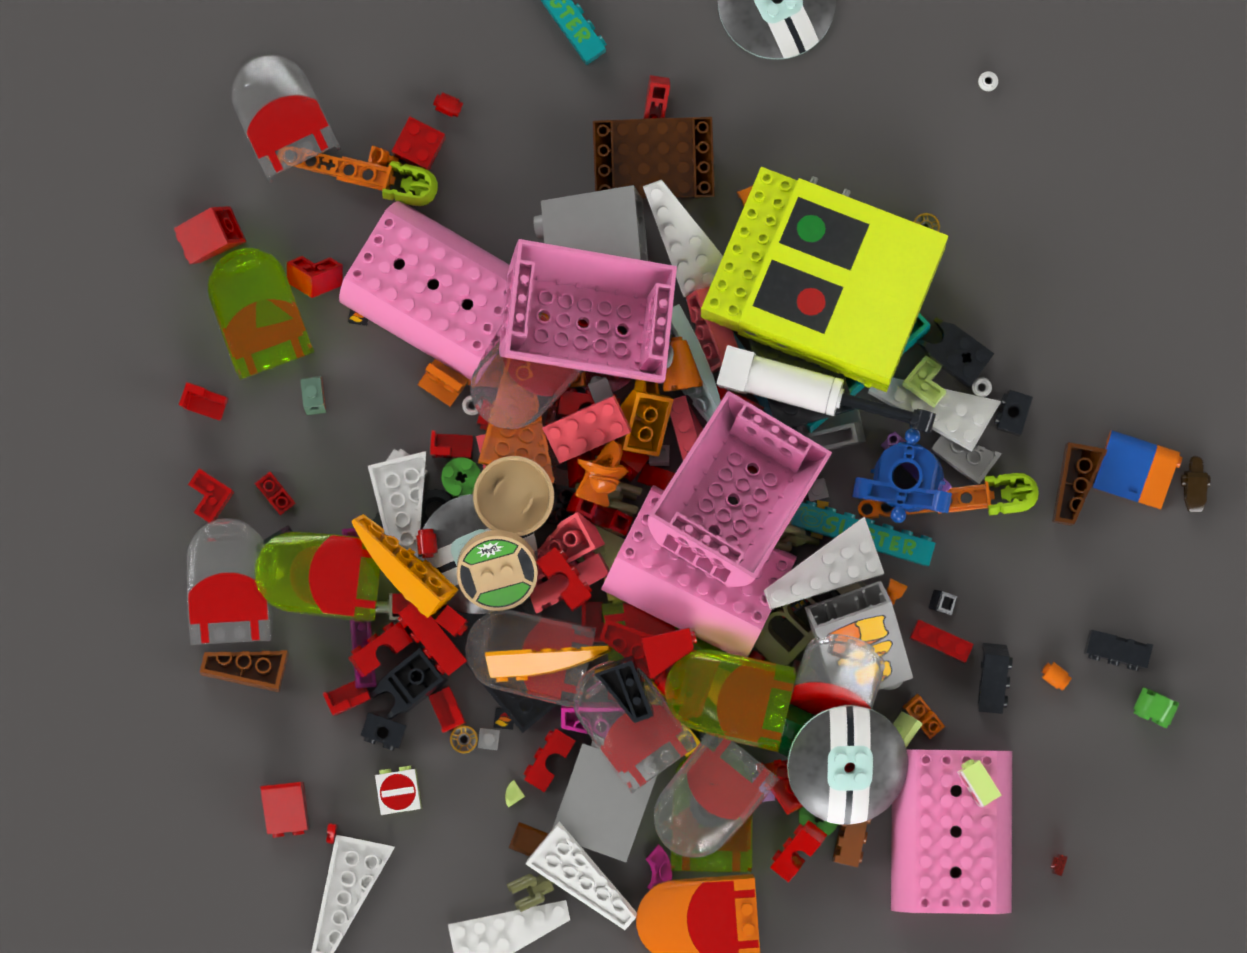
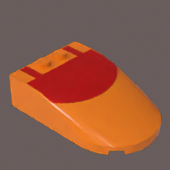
(700, 916)

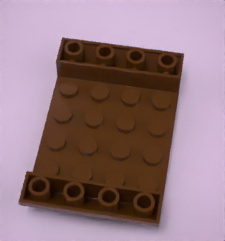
(655, 150)

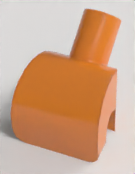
(381, 156)
(895, 590)

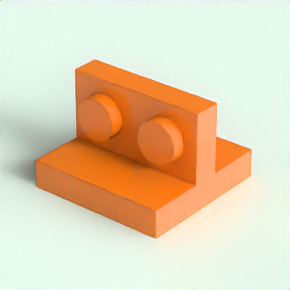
(443, 382)

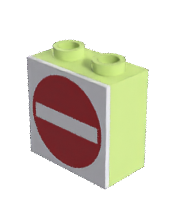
(978, 782)
(398, 790)

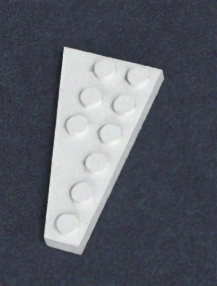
(683, 239)
(958, 414)
(399, 496)
(839, 563)
(572, 869)
(350, 877)
(507, 930)

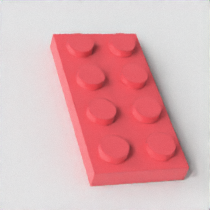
(586, 429)

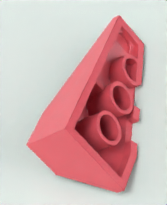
(574, 536)

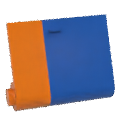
(1137, 469)

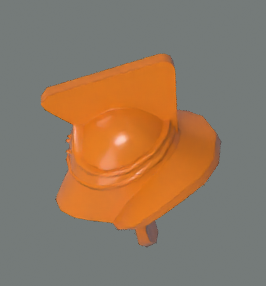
(602, 476)

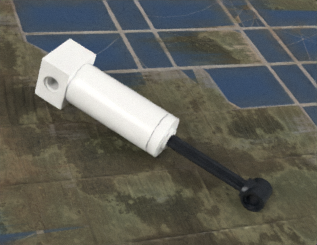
(752, 374)

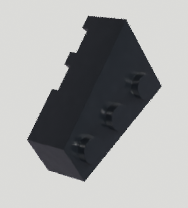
(1118, 650)

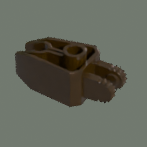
(1195, 485)

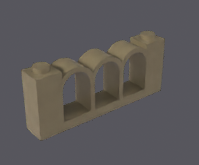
(774, 647)

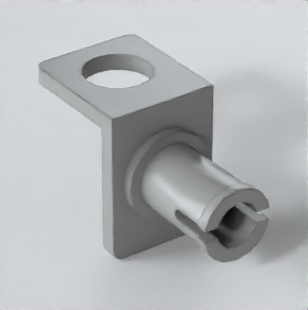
(599, 388)
(386, 607)

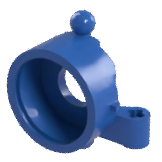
(924, 495)

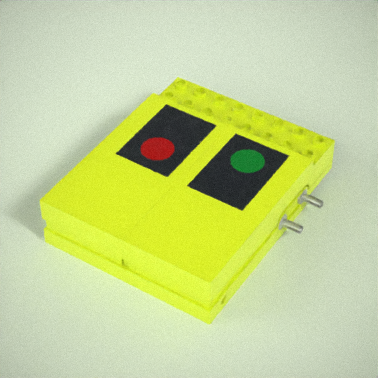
(824, 277)

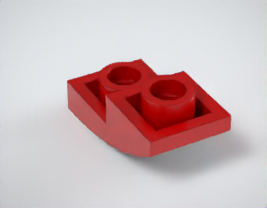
(275, 493)

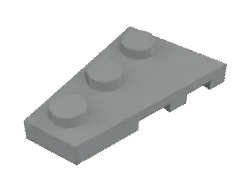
(971, 464)

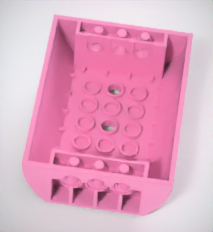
(590, 287)
(411, 310)
(716, 470)
(686, 595)
(926, 850)

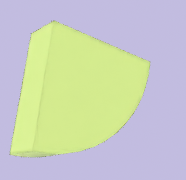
(513, 794)

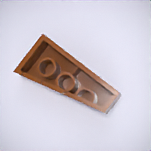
(248, 668)
(849, 843)

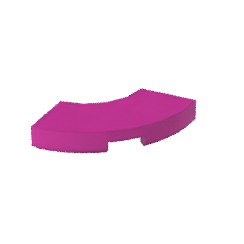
(659, 865)

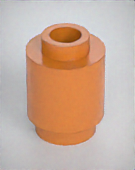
(1056, 675)

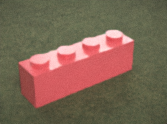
(711, 336)
(685, 425)
(548, 592)

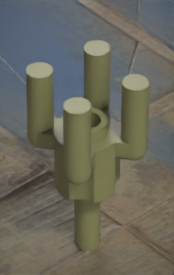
(622, 491)
(794, 537)
(536, 888)

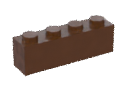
(1076, 478)

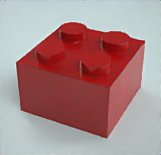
(418, 144)

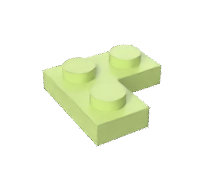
(921, 383)

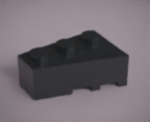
(994, 678)
(626, 686)

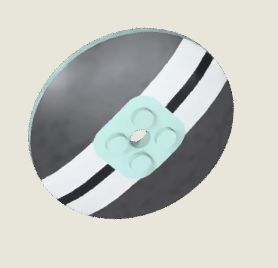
(776, 29)
(454, 526)
(831, 742)

